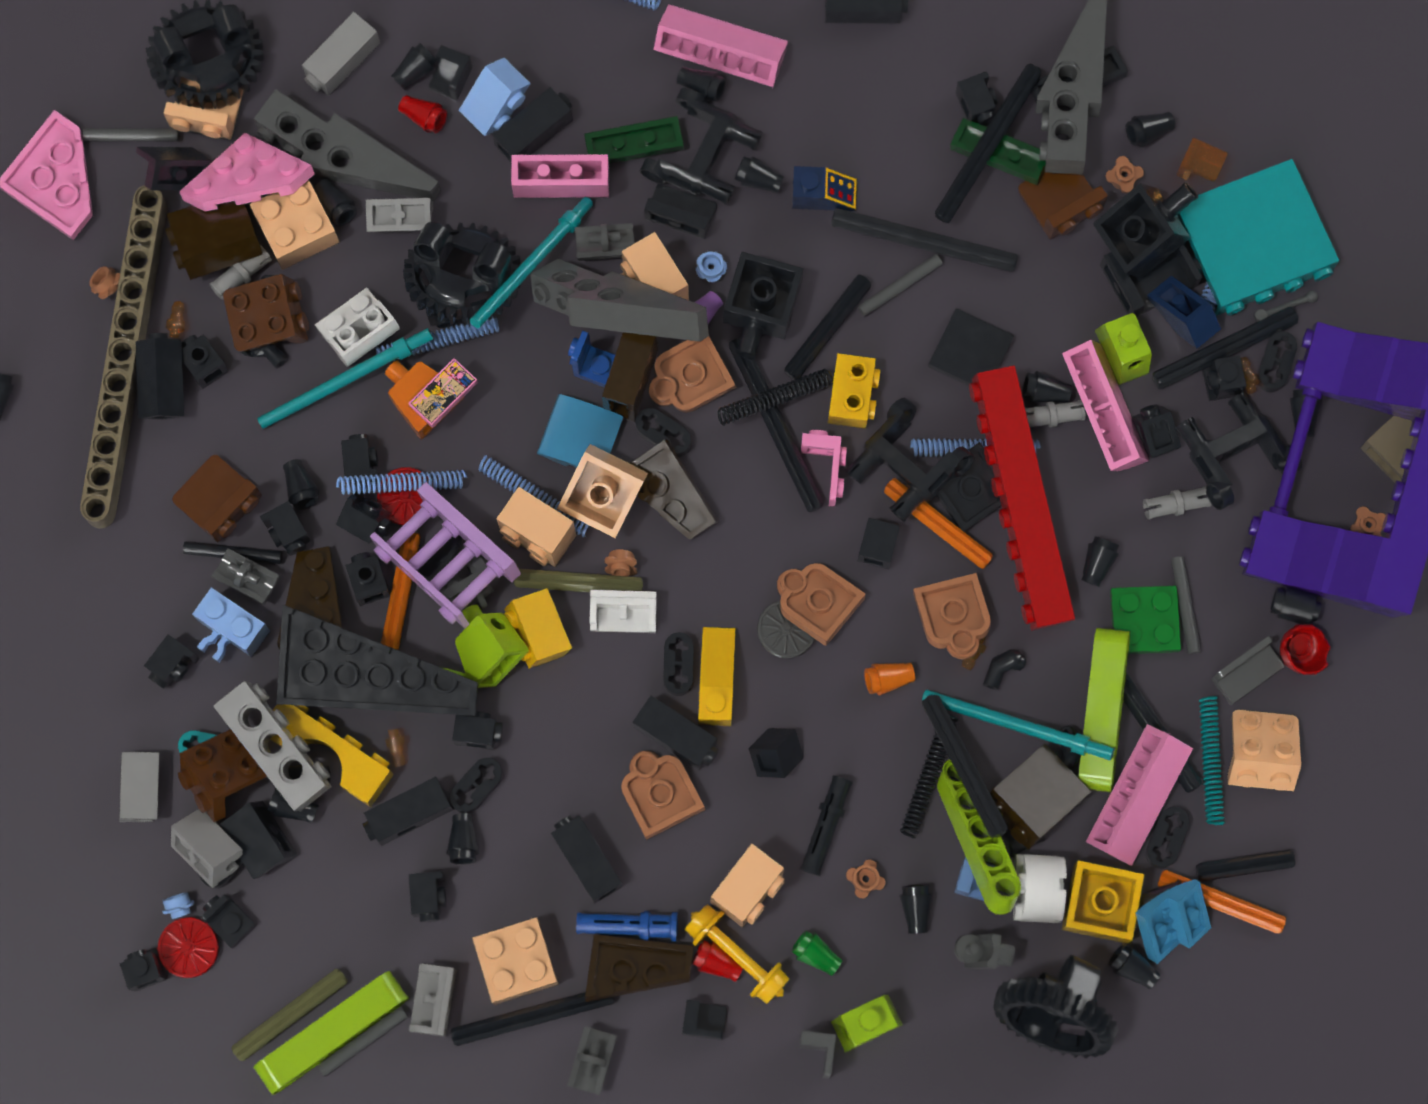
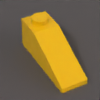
(716, 676)

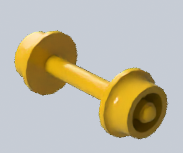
(704, 924)

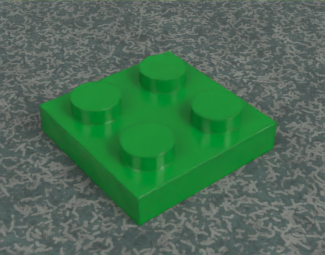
(1149, 616)

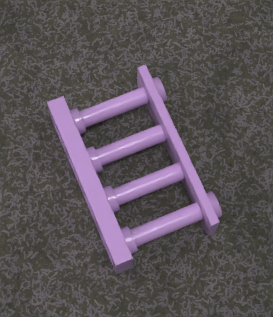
(453, 525)

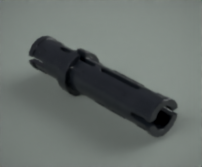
(826, 825)

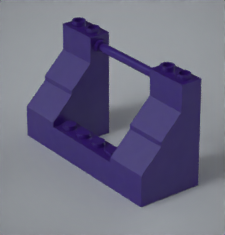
(1336, 562)

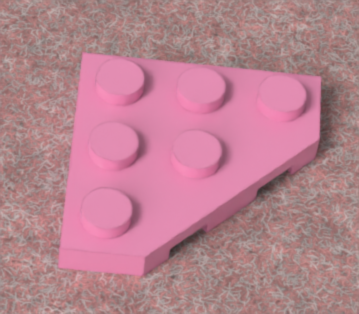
(246, 173)
(53, 176)

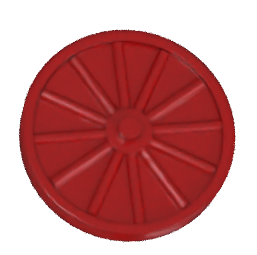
(401, 504)
(188, 947)

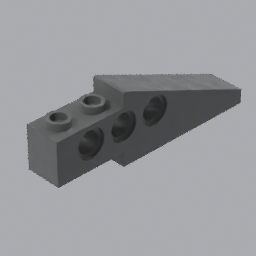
(1083, 62)
(370, 161)
(616, 303)

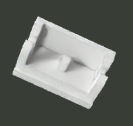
(623, 611)

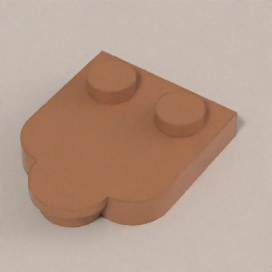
(690, 376)
(817, 600)
(954, 615)
(659, 792)

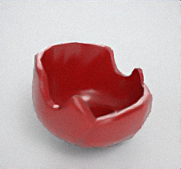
(1305, 649)

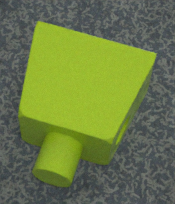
(1124, 345)
(488, 647)
(866, 1022)

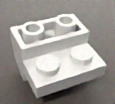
(357, 327)

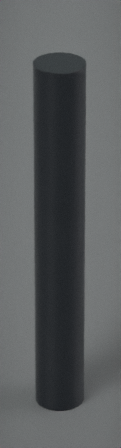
(218, 551)

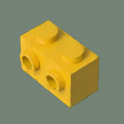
(852, 391)
(539, 627)

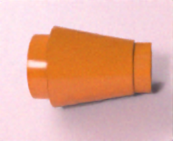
(888, 677)

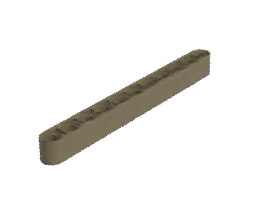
(125, 370)

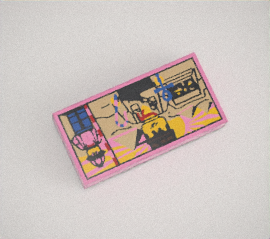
(443, 392)

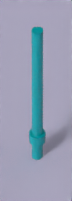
(567, 224)
(401, 349)
(1079, 743)

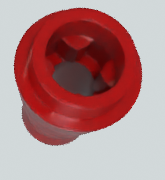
(425, 114)
(714, 961)

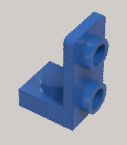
(589, 362)

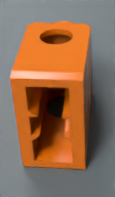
(407, 386)

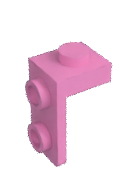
(820, 443)

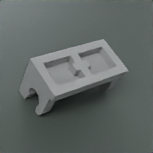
(398, 214)
(139, 787)
(205, 847)
(433, 1000)

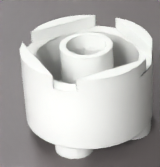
(1042, 888)

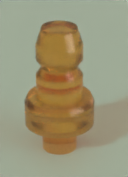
(175, 323)
(1250, 377)
(970, 662)
(396, 747)

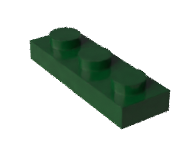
(636, 140)
(1009, 156)

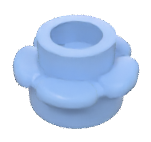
(705, 260)
(177, 905)

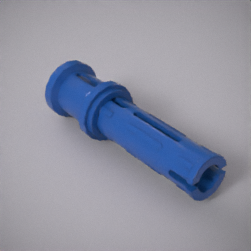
(644, 925)

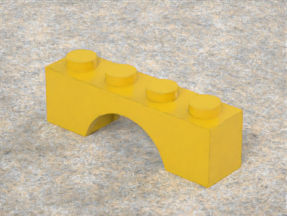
(361, 774)

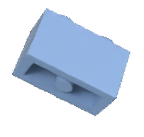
(494, 96)
(230, 623)

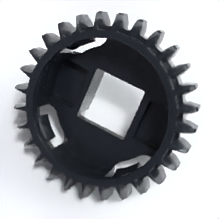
(217, 75)
(448, 291)
(1058, 1001)

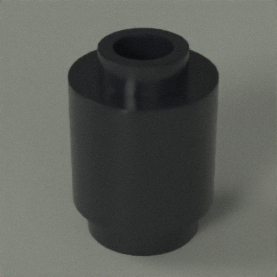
(1295, 605)

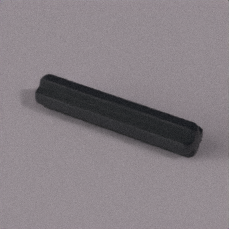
(1245, 865)

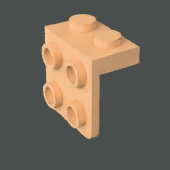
(208, 121)
(1265, 750)

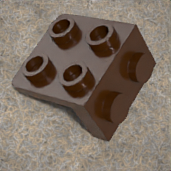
(1062, 201)
(266, 313)
(217, 497)
(217, 770)

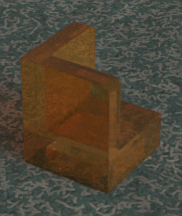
(1202, 160)

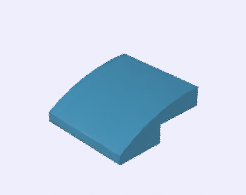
(576, 426)
(1173, 919)

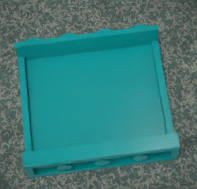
(1258, 237)

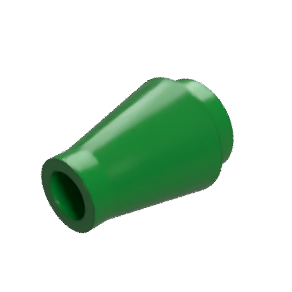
(816, 953)

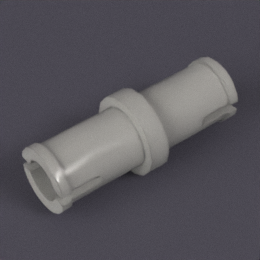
(239, 273)
(1055, 413)
(1176, 503)

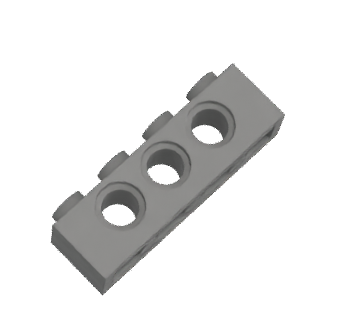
(235, 710)

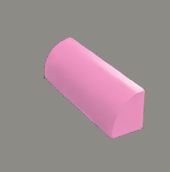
(720, 45)
(1105, 406)
(1139, 794)

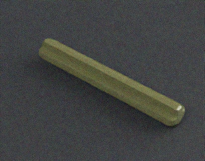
(576, 581)
(289, 1015)

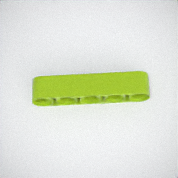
(1104, 705)
(979, 850)
(330, 1032)

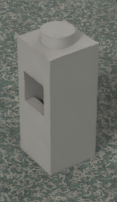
(340, 54)

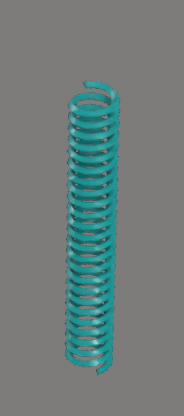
(1209, 802)

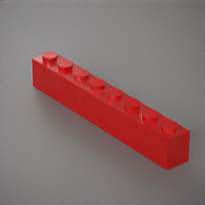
(1022, 498)

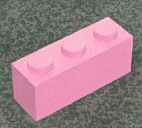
(560, 176)

